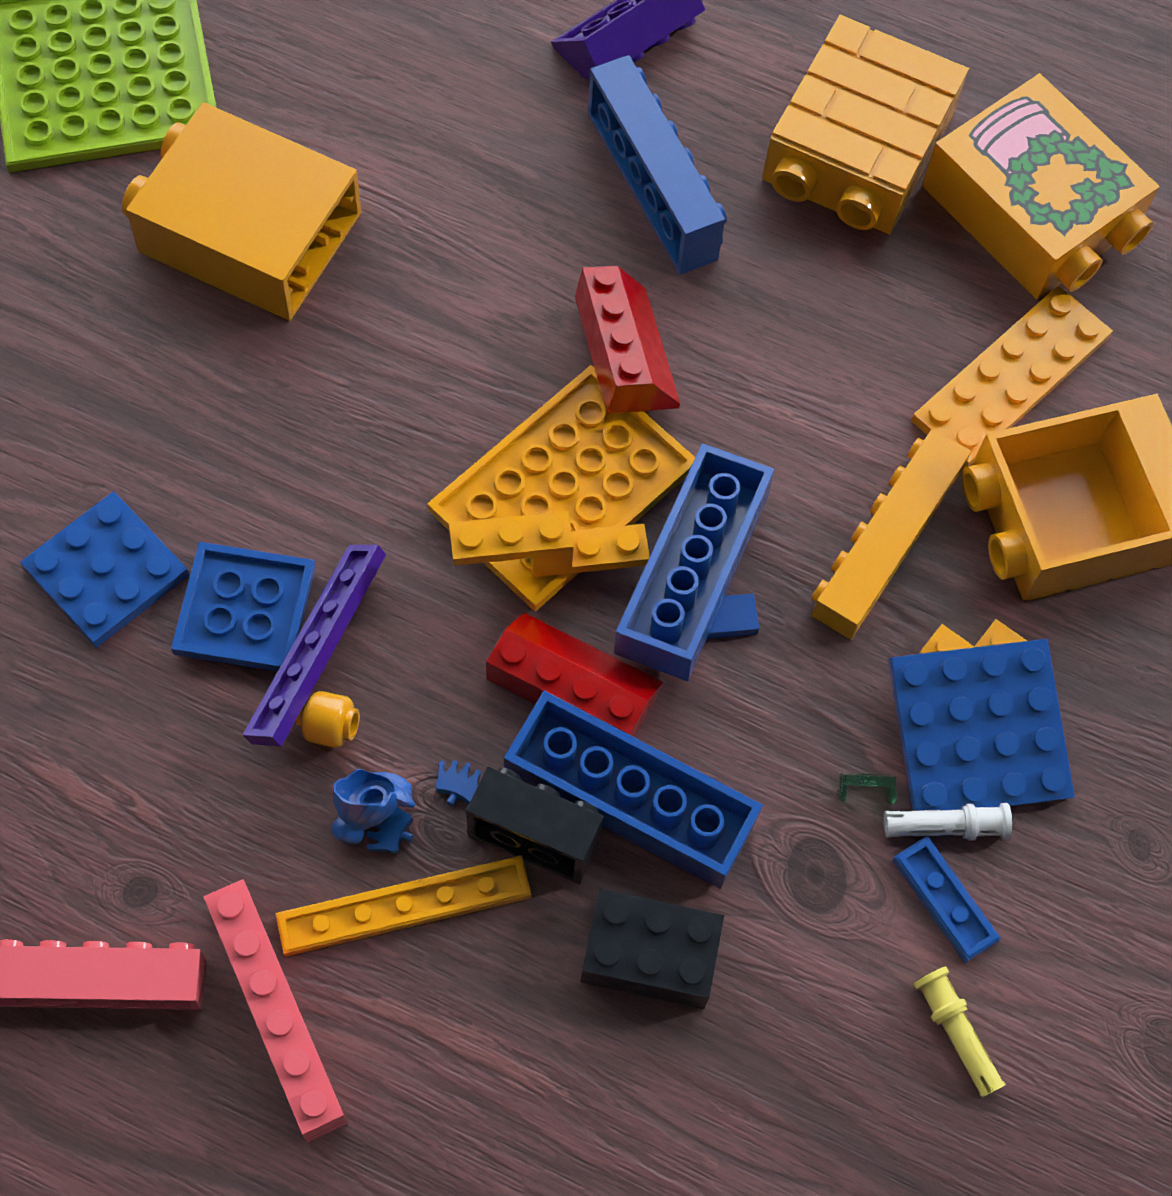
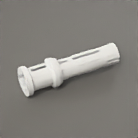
(966, 822)

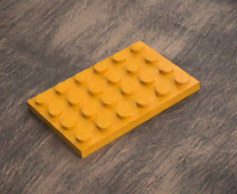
(567, 460)

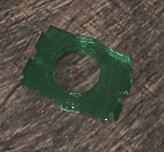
(866, 779)

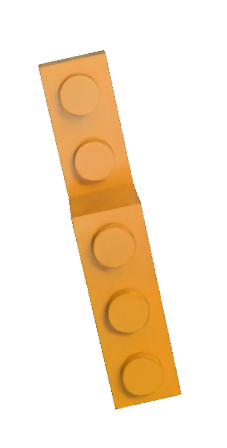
(548, 544)

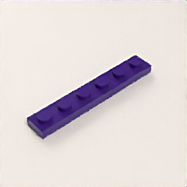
(314, 646)

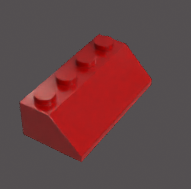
(624, 342)
(543, 658)

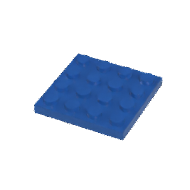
(981, 727)

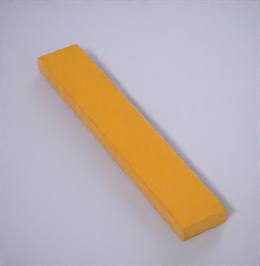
(403, 906)

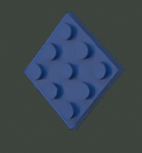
(104, 569)
(243, 606)

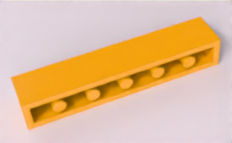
(889, 534)

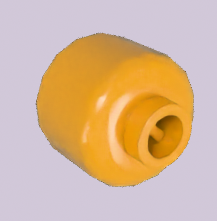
(328, 719)

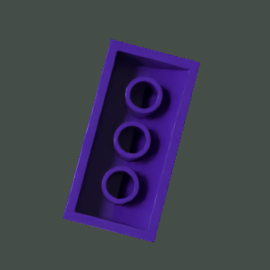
(624, 30)

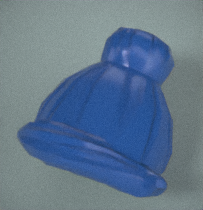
(366, 801)

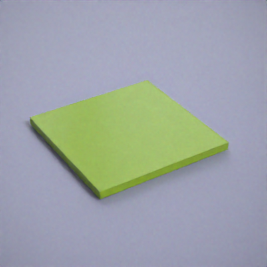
(97, 77)

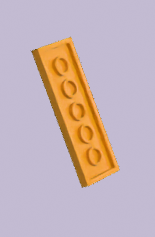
(1014, 372)

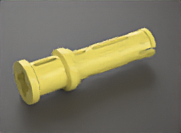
(950, 1013)

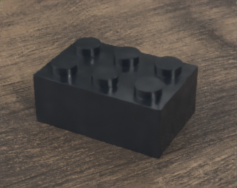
(534, 823)
(652, 948)

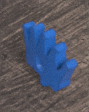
(456, 784)
(391, 832)

